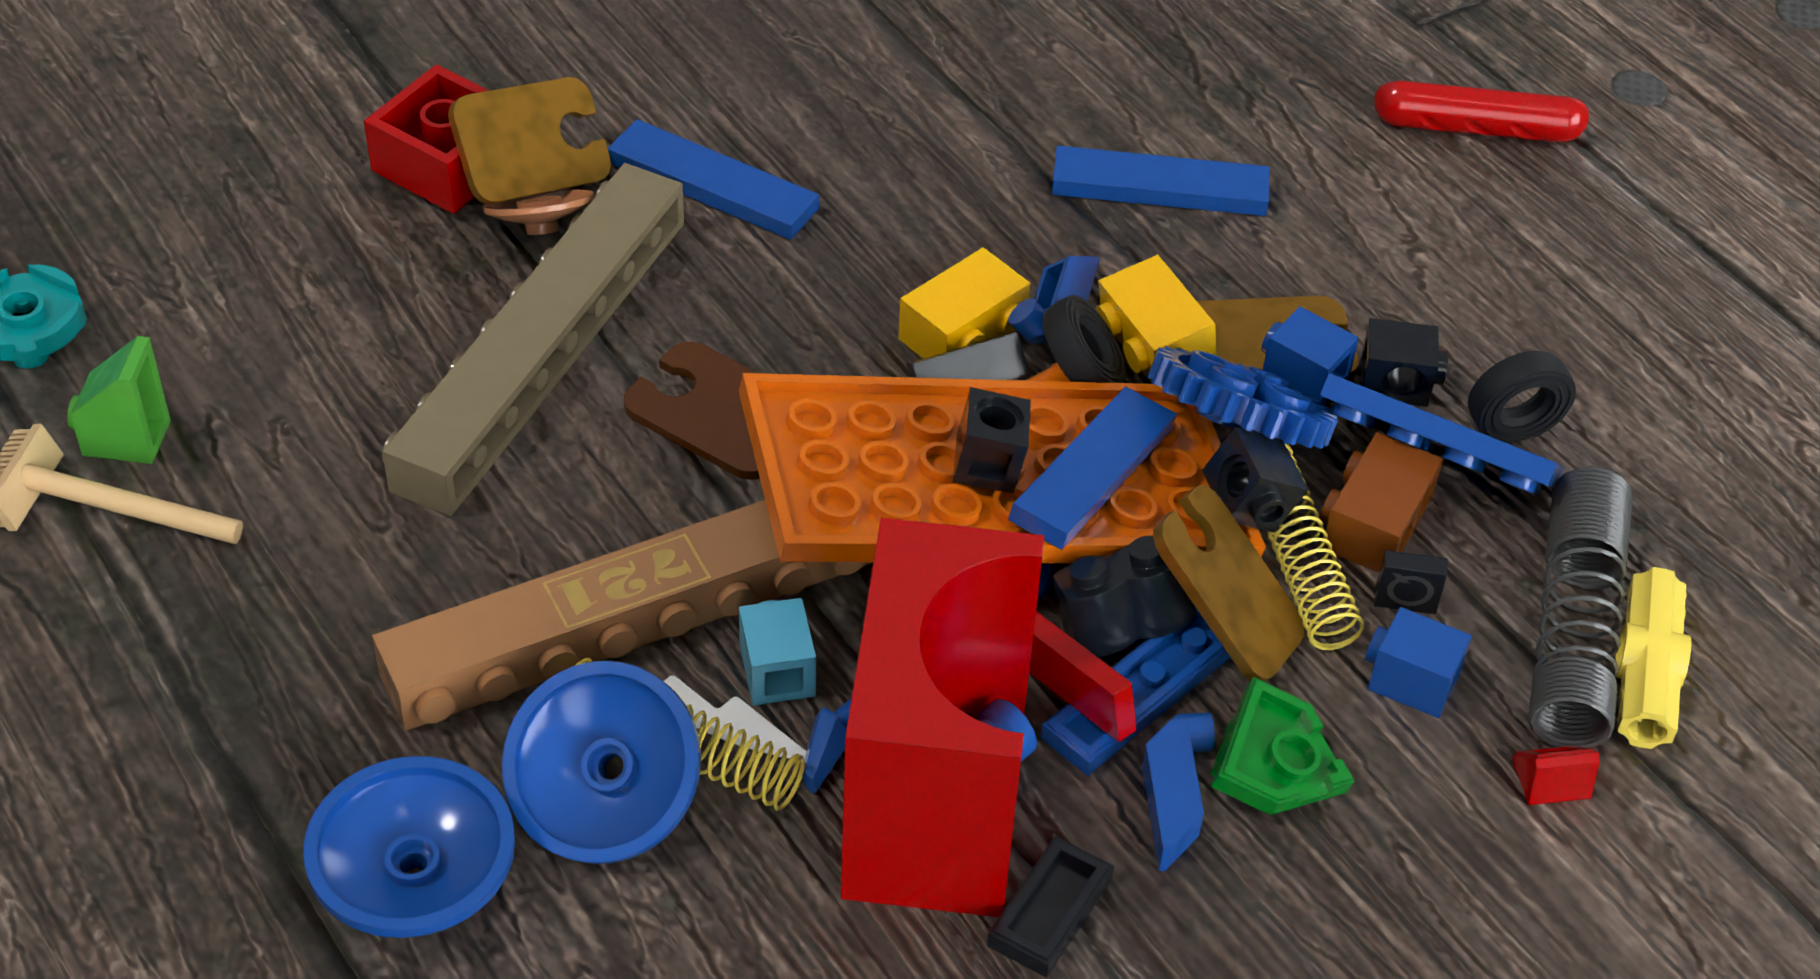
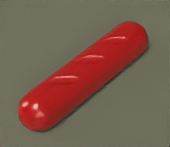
(1481, 111)

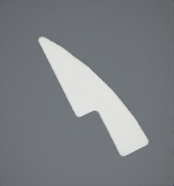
(740, 716)

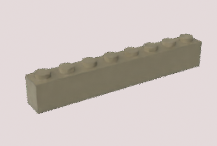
(532, 340)

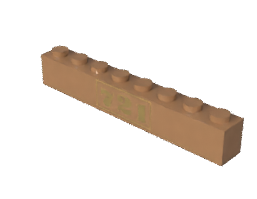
(587, 611)

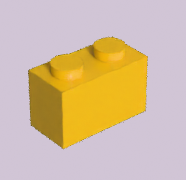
(961, 305)
(1153, 310)

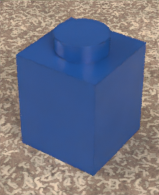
(1308, 350)
(1417, 661)

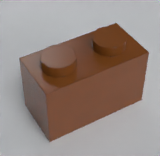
(1380, 500)

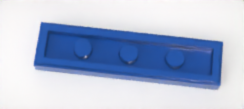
(717, 179)
(1161, 180)
(1092, 468)
(1160, 675)

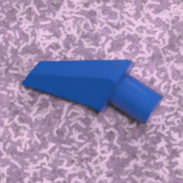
(825, 745)

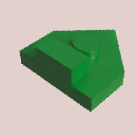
(1277, 753)

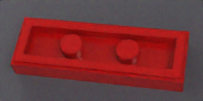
(1082, 679)

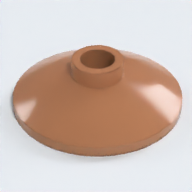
(541, 211)

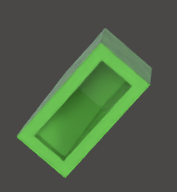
(122, 407)

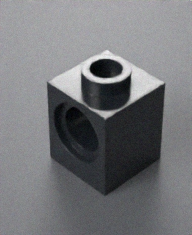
(1402, 360)
(992, 440)
(1255, 479)

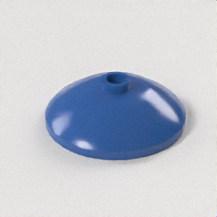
(560, 755)
(402, 819)

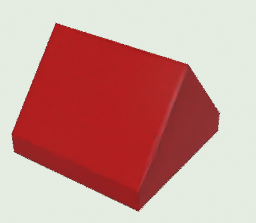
(1557, 773)

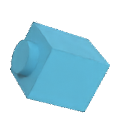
(777, 651)

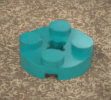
(51, 325)

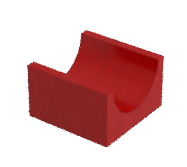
(922, 776)

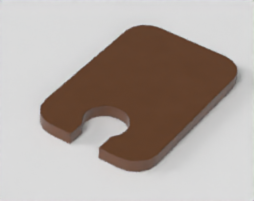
(706, 418)

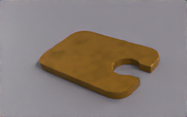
(515, 143)
(1245, 322)
(1230, 585)

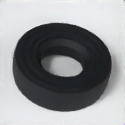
(1083, 342)
(1511, 377)

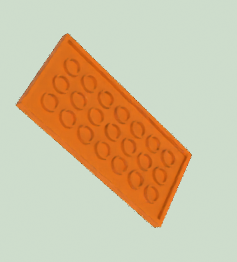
(875, 447)

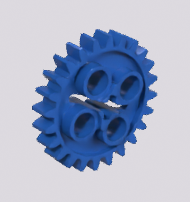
(1242, 397)

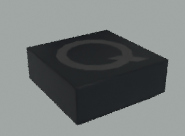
(1410, 582)

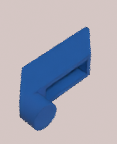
(1059, 280)
(1173, 783)

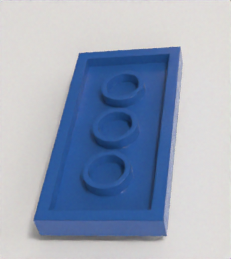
(1421, 427)

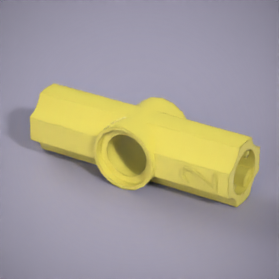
(1652, 658)

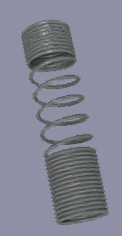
(1588, 551)

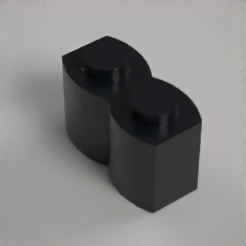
(1121, 598)

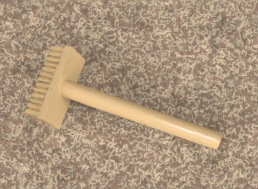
(29, 468)

